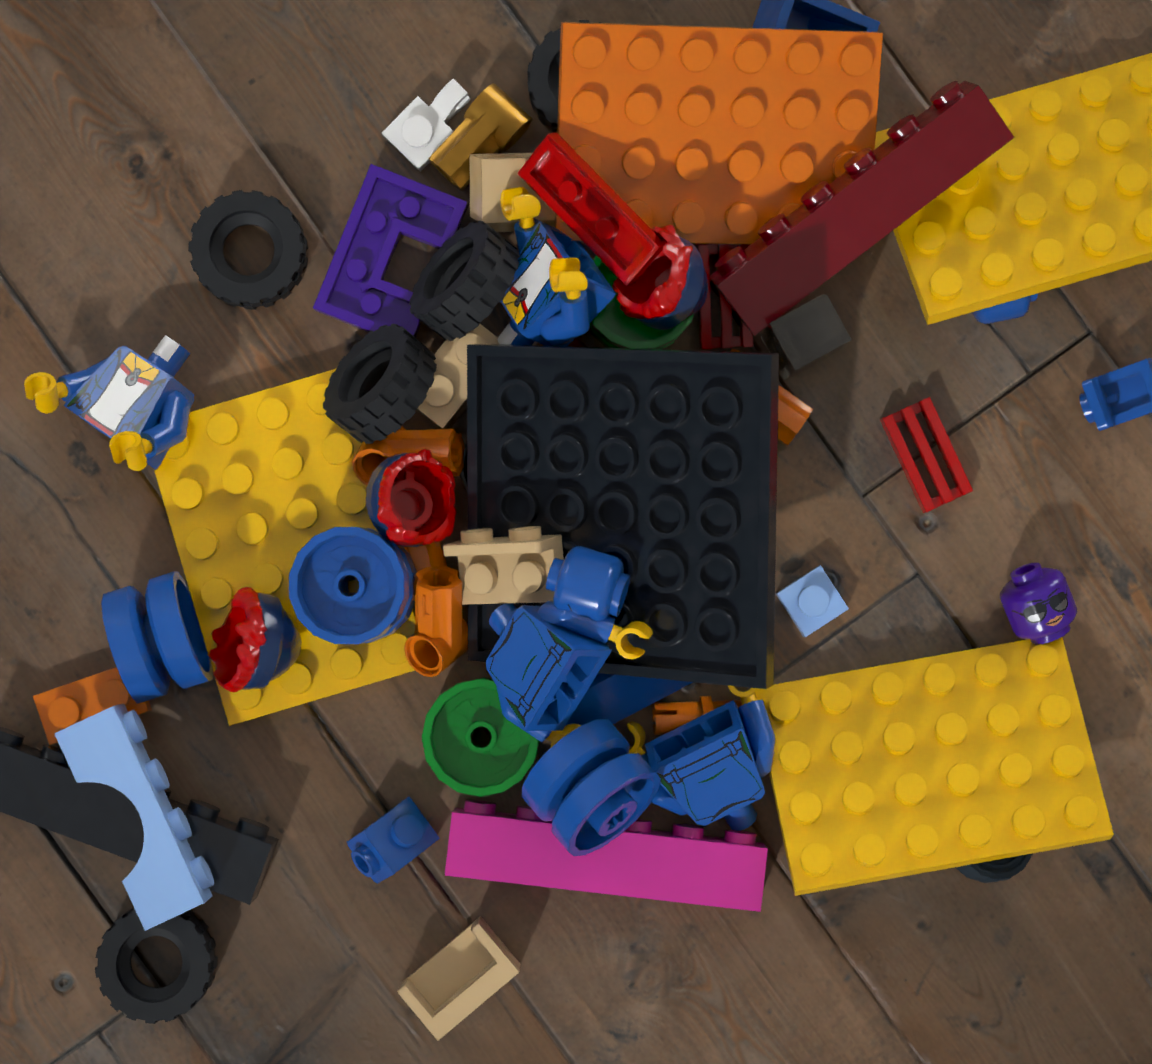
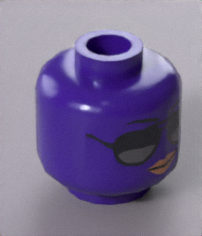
(1038, 603)

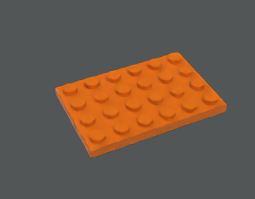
(715, 120)

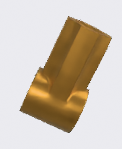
(489, 126)

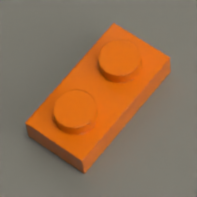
(83, 699)

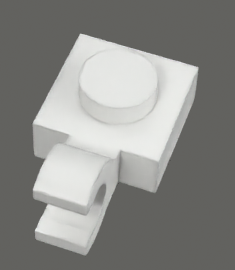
(424, 128)

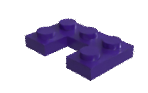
(382, 212)

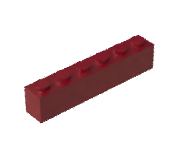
(860, 205)

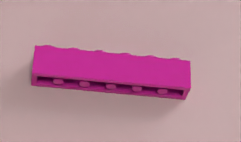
(637, 863)

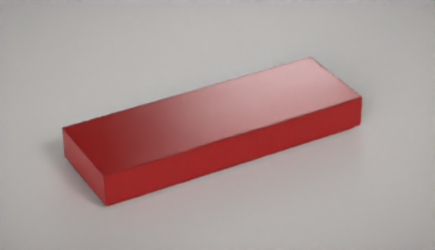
(591, 209)

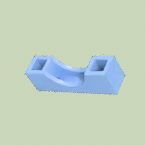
(111, 752)

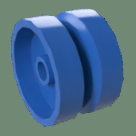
(321, 585)
(156, 637)
(590, 787)

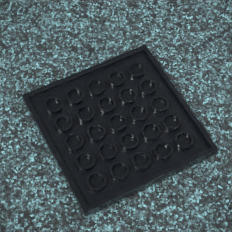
(647, 463)

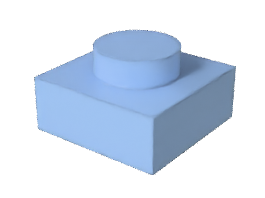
(812, 601)

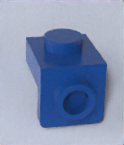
(1118, 395)
(392, 841)

